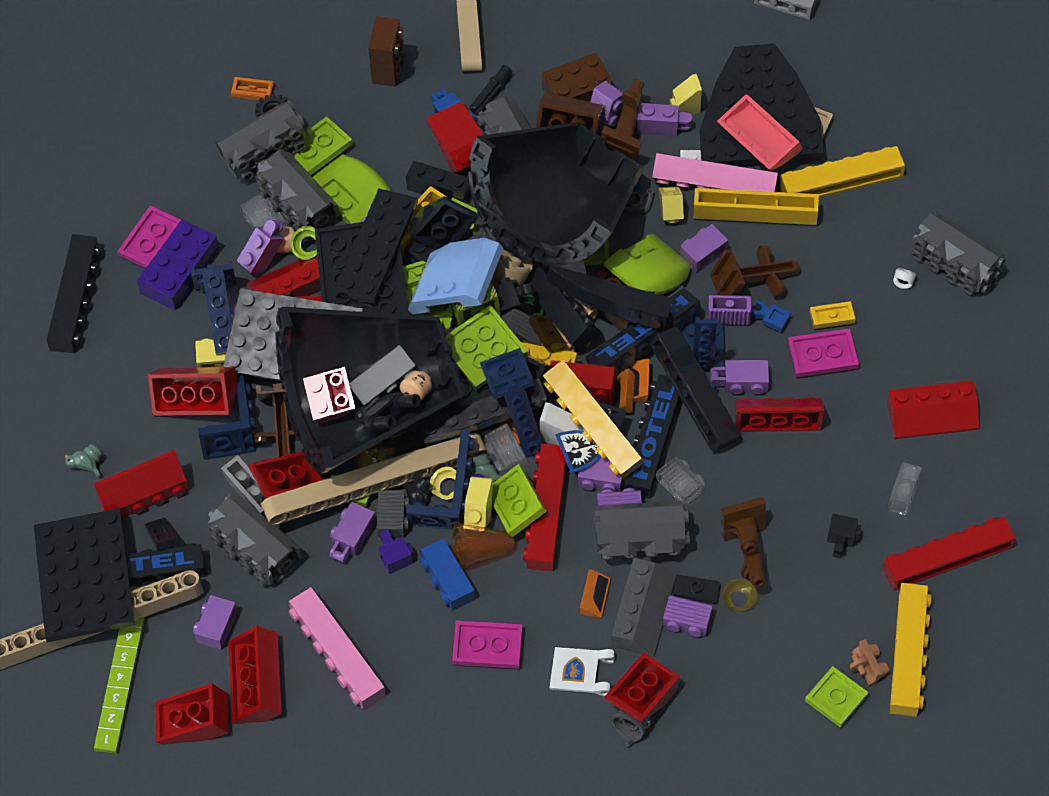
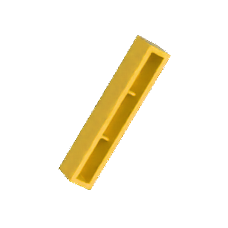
(845, 173)
(755, 206)
(593, 419)
(909, 650)

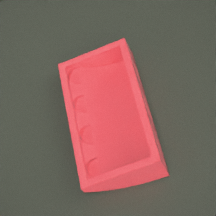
(760, 133)

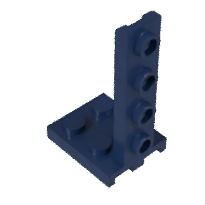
(214, 282)
(706, 342)
(508, 377)
(231, 437)
(440, 515)

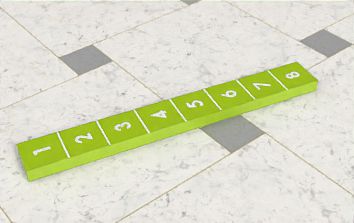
(119, 686)

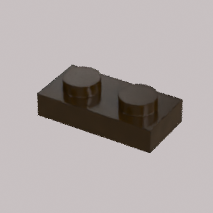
(547, 332)

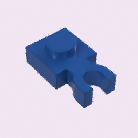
(772, 317)

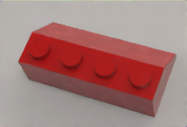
(291, 280)
(192, 391)
(933, 409)
(778, 414)
(143, 485)
(254, 676)

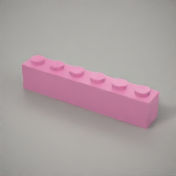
(710, 174)
(336, 648)

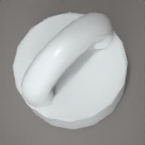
(905, 275)

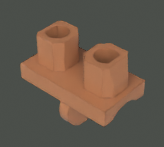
(866, 663)

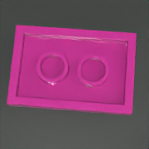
(148, 236)
(823, 353)
(487, 644)

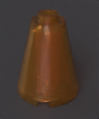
(479, 544)

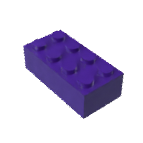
(169, 273)

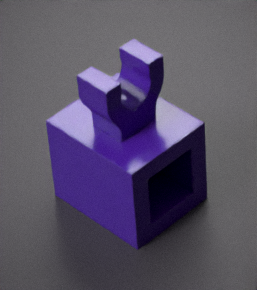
(394, 553)

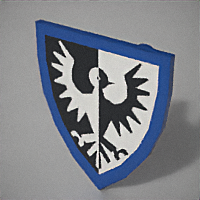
(577, 450)

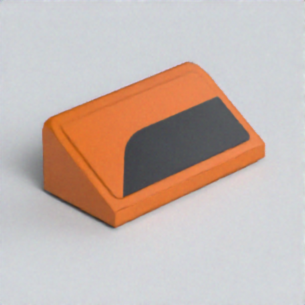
(641, 371)
(624, 390)
(594, 594)

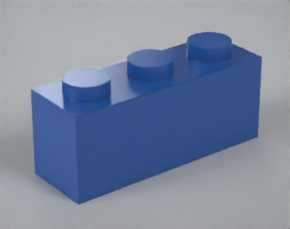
(447, 575)

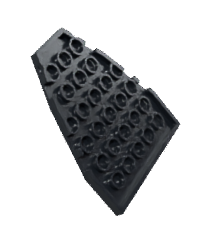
(776, 87)

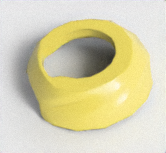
(437, 479)

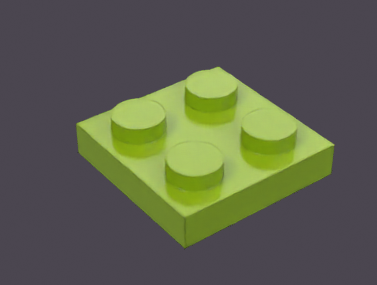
(836, 696)

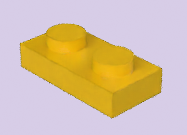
(832, 315)

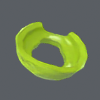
(296, 242)

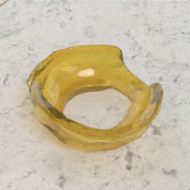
(742, 586)

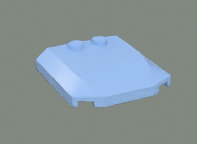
(457, 274)

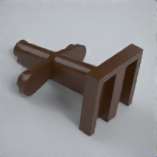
(623, 135)
(730, 278)
(280, 417)
(744, 522)

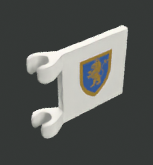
(577, 670)

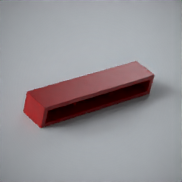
(549, 487)
(949, 553)

